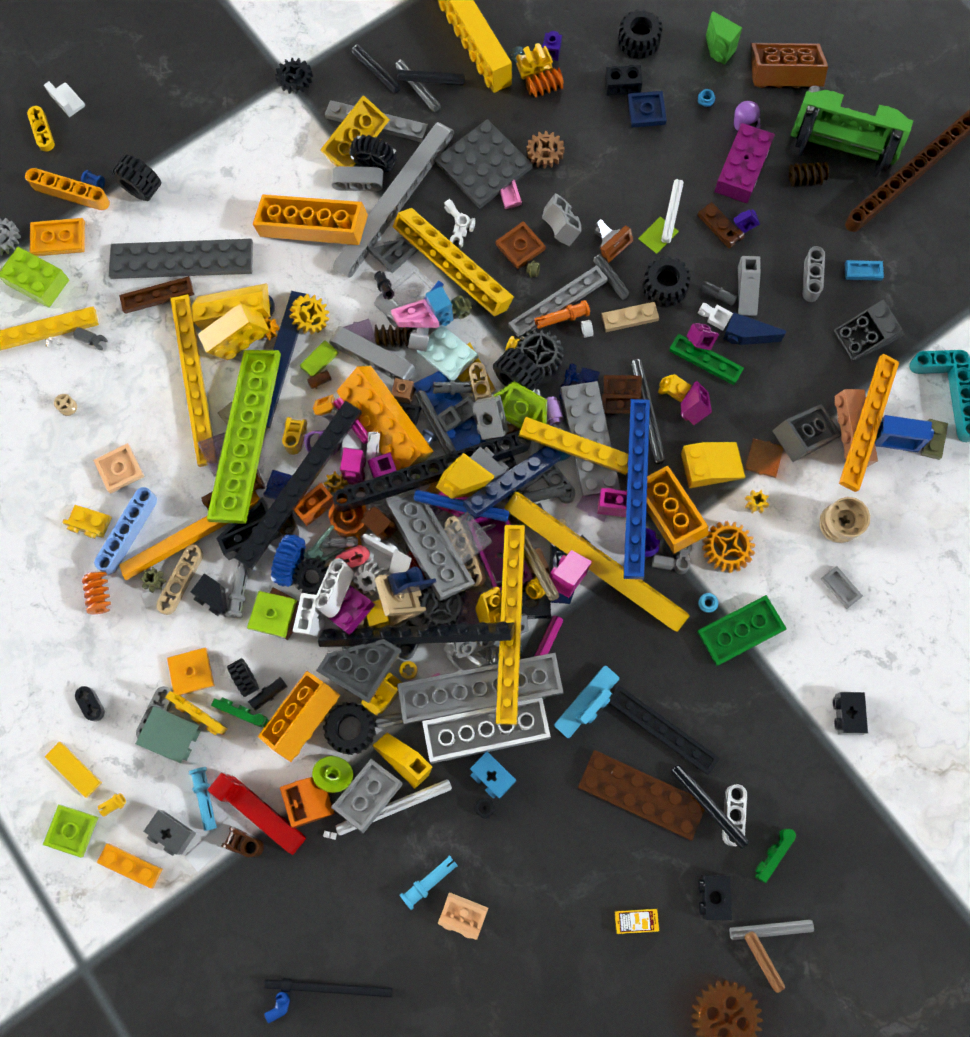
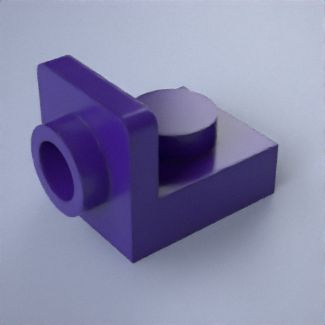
(746, 220)

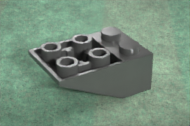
(869, 331)

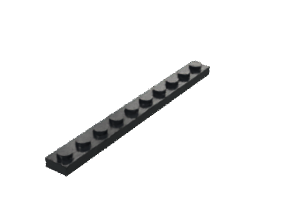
(298, 485)
(419, 634)

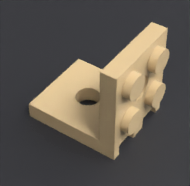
(398, 607)

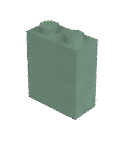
(168, 735)

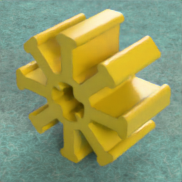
(534, 61)

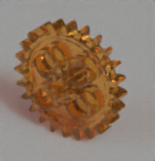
(716, 998)

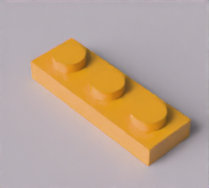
(129, 865)

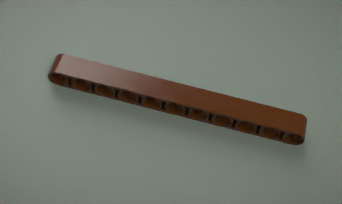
(909, 173)

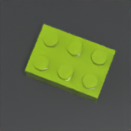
(33, 277)

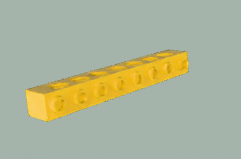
(453, 262)

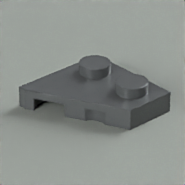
(393, 253)

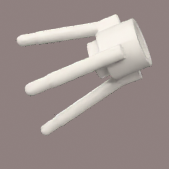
(451, 653)

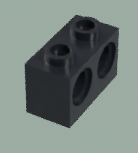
(623, 80)

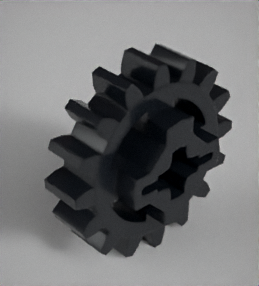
(294, 75)

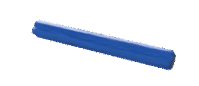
(457, 504)

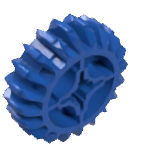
(286, 559)

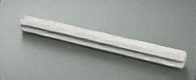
(402, 804)

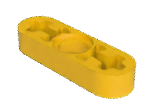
(37, 123)

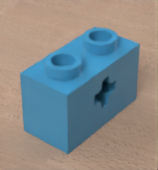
(440, 305)
(489, 764)

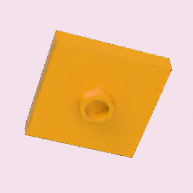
(190, 671)

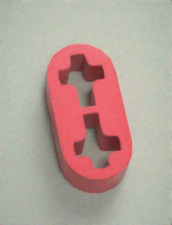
(353, 560)

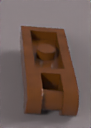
(720, 225)

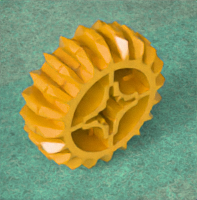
(735, 550)

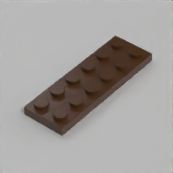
(642, 795)

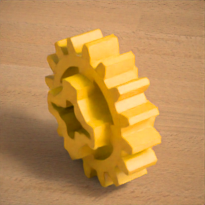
(302, 316)

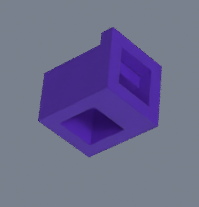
(553, 43)

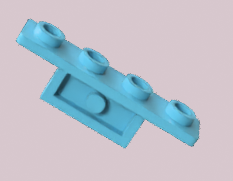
(588, 702)

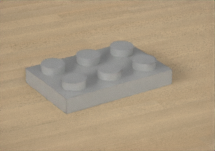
(367, 795)

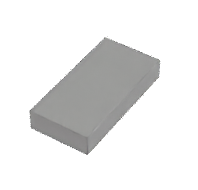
(841, 587)

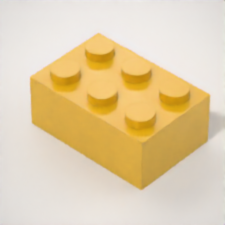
(233, 332)

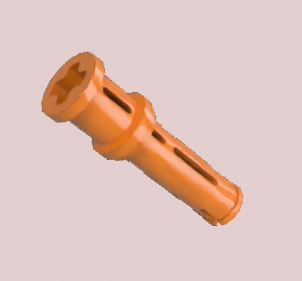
(570, 313)

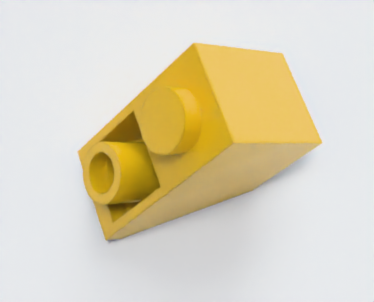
(489, 606)

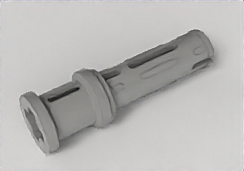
(237, 596)

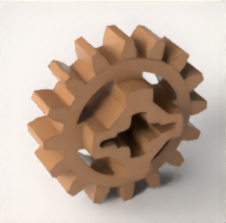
(545, 149)

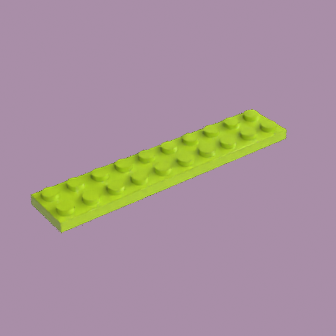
(244, 437)

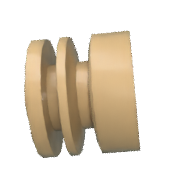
(853, 515)

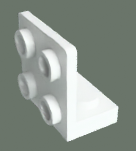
(379, 552)

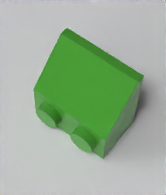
(722, 37)

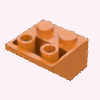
(305, 802)

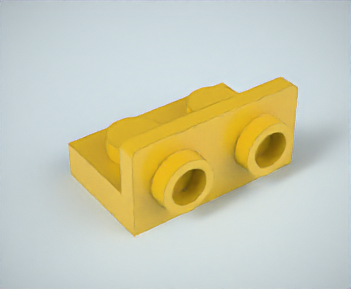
(88, 521)

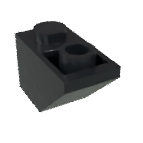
(211, 593)

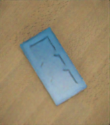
(864, 270)

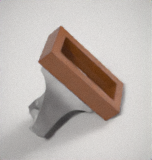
(613, 240)

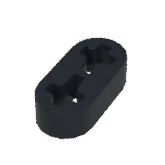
(85, 705)

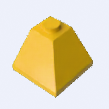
(463, 478)

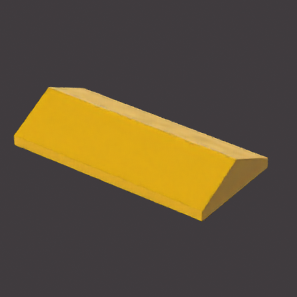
(361, 120)

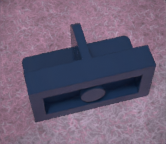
(409, 581)

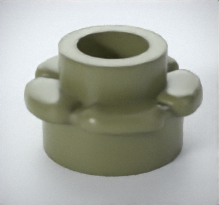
(533, 269)

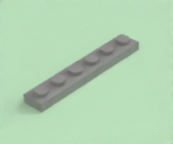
(396, 126)
(559, 300)

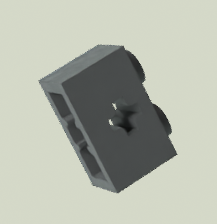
(180, 833)

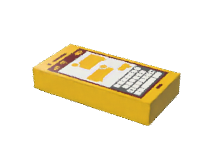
(636, 921)

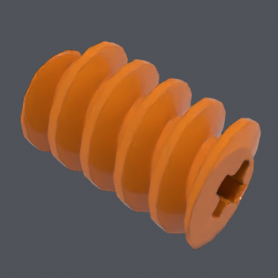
(544, 81)
(95, 594)

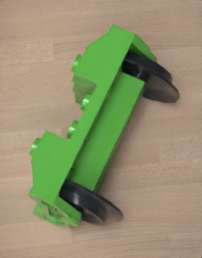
(850, 129)

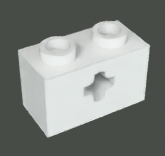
(309, 619)

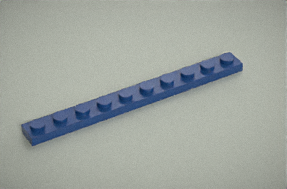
(637, 490)

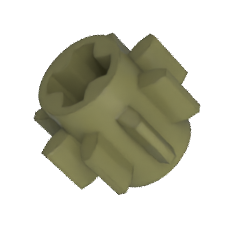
(461, 307)
(152, 585)

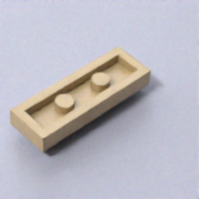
(630, 317)

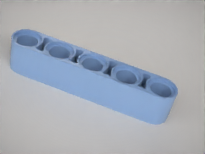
(125, 540)

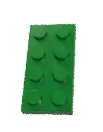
(741, 630)

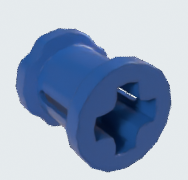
(93, 179)

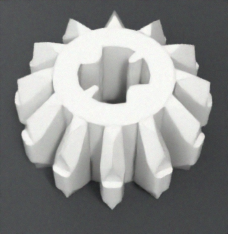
(363, 579)

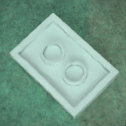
(448, 353)

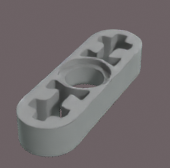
(156, 698)

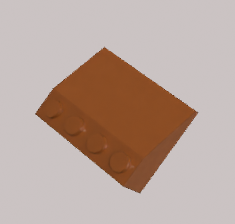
(788, 65)

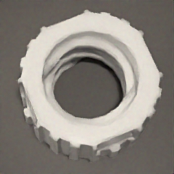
(587, 329)

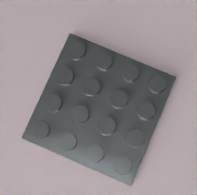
(483, 163)

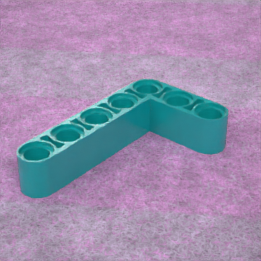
(957, 386)

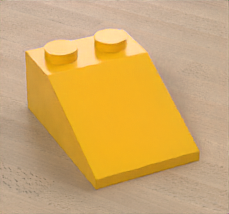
(711, 463)

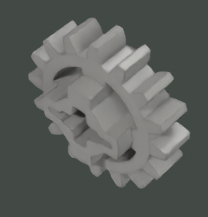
(8, 238)

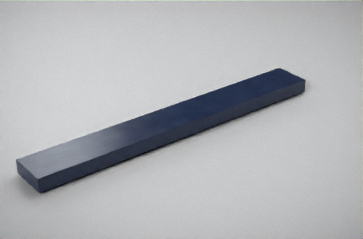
(285, 344)

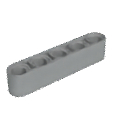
(371, 354)

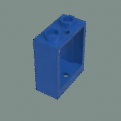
(903, 433)

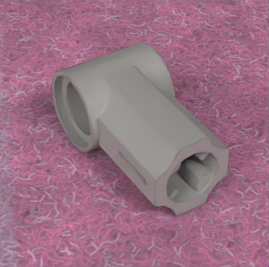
(386, 306)
(419, 339)

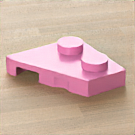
(415, 315)

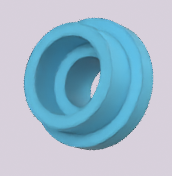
(712, 598)

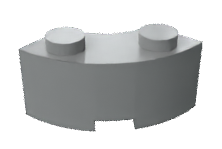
(562, 220)
(485, 458)

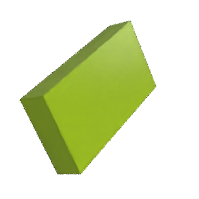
(319, 359)

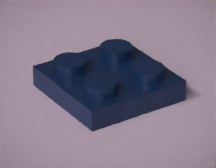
(647, 109)

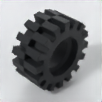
(300, 575)
(243, 677)

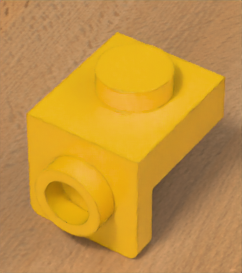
(674, 387)

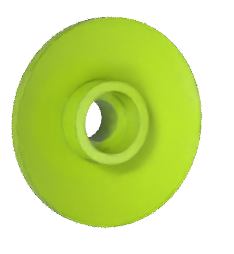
(332, 767)

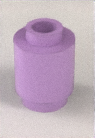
(554, 411)

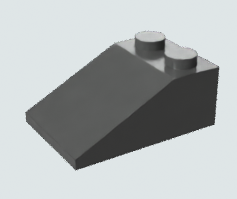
(806, 432)

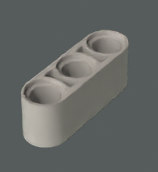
(357, 178)
(817, 267)

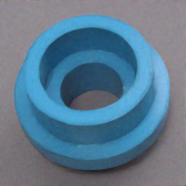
(709, 95)

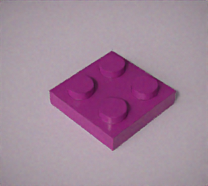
(352, 611)

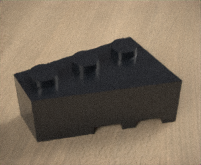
(237, 534)

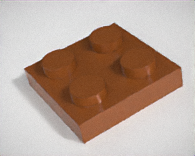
(520, 245)

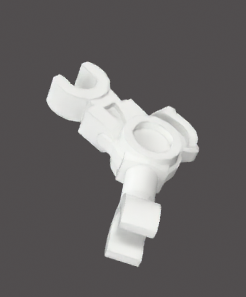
(462, 223)

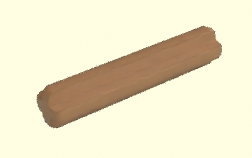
(764, 962)

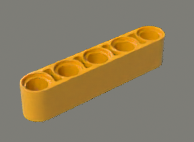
(67, 189)

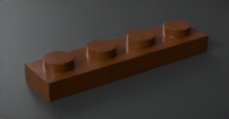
(156, 294)

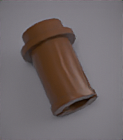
(319, 379)

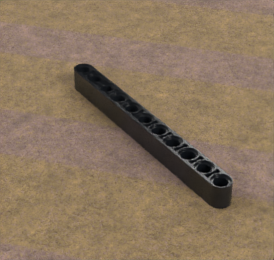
(422, 469)

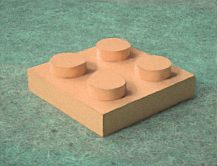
(118, 468)

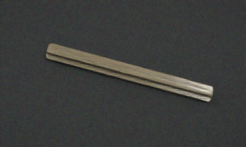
(537, 565)

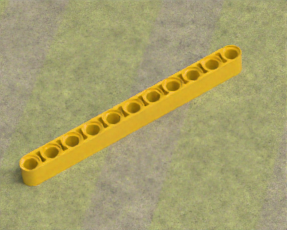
(601, 564)

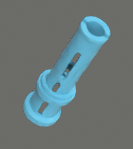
(200, 788)
(421, 888)

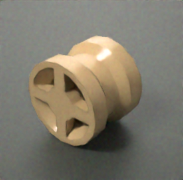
(65, 400)

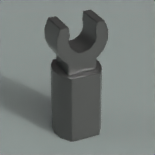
(89, 337)

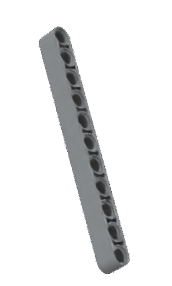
(394, 198)

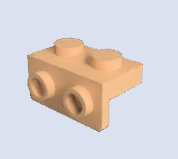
(462, 916)

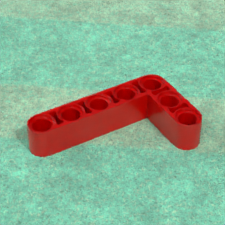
(231, 790)

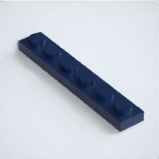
(511, 481)

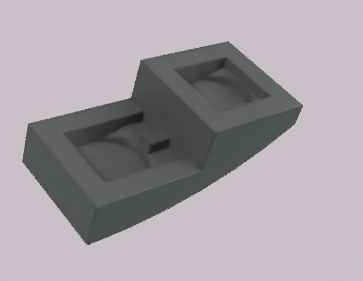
(457, 414)

